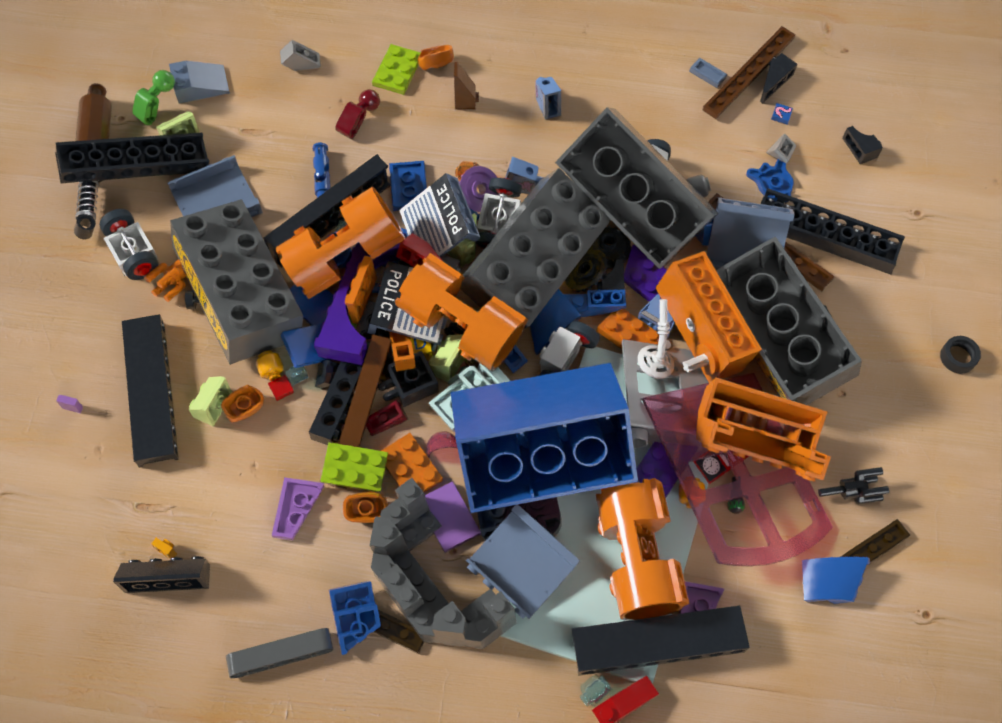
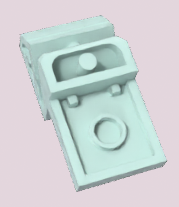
(469, 378)

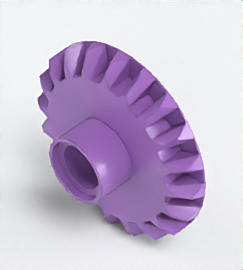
(474, 178)

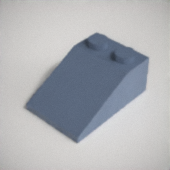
(198, 80)

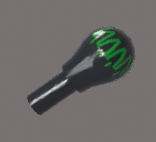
(736, 505)

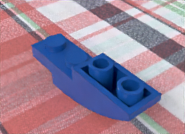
(597, 302)

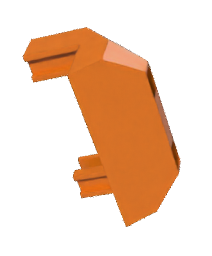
(747, 433)

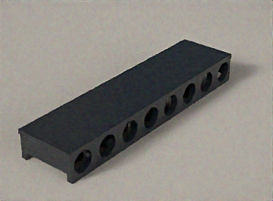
(130, 157)
(327, 205)
(839, 238)
(149, 390)
(659, 640)

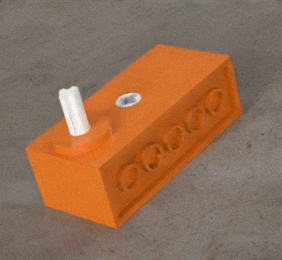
(707, 318)

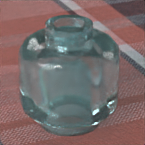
(595, 690)

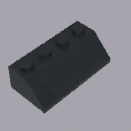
(163, 575)

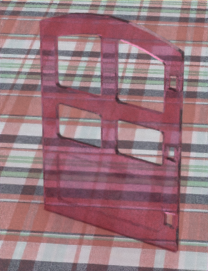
(675, 422)

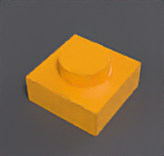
(164, 547)

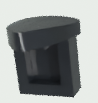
(325, 373)

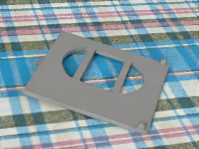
(638, 414)

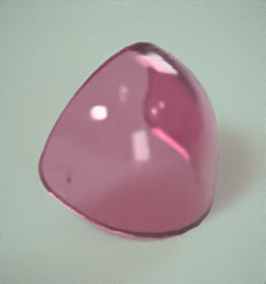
(441, 440)

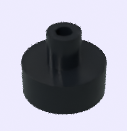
(191, 300)

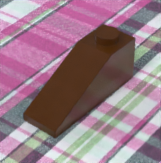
(464, 89)

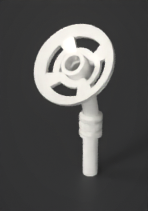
(660, 357)

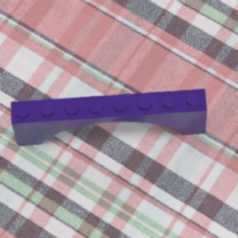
(337, 336)

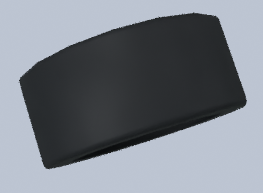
(967, 344)

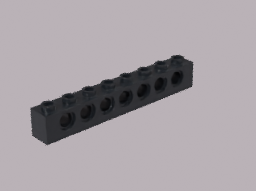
(319, 430)

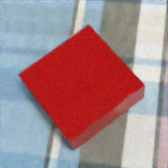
(281, 387)

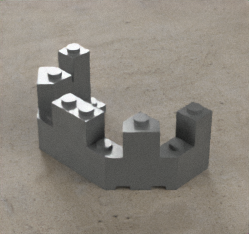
(393, 536)

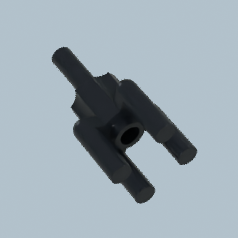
(858, 487)

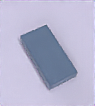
(708, 72)

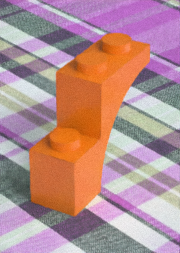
(402, 351)

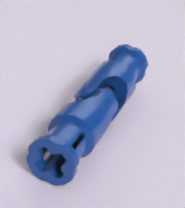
(321, 166)

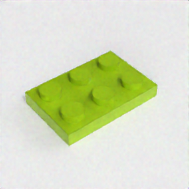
(396, 69)
(354, 467)

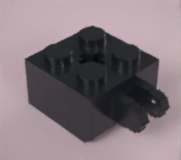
(410, 384)

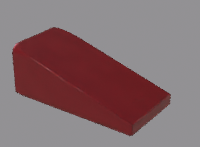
(386, 418)

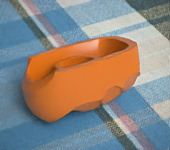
(435, 57)
(242, 403)
(364, 506)

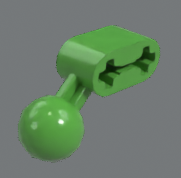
(146, 101)

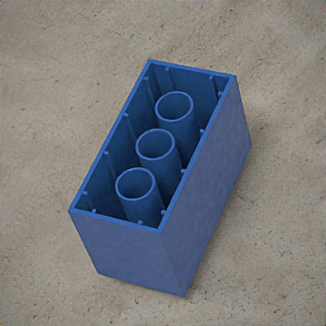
(543, 437)

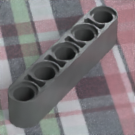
(279, 653)

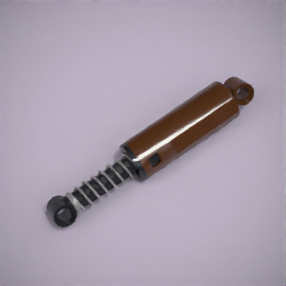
(92, 124)

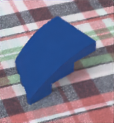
(555, 314)
(833, 578)
(354, 613)

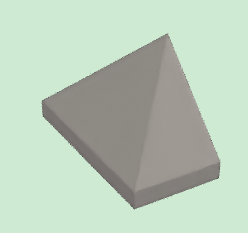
(782, 148)

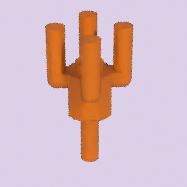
(172, 275)

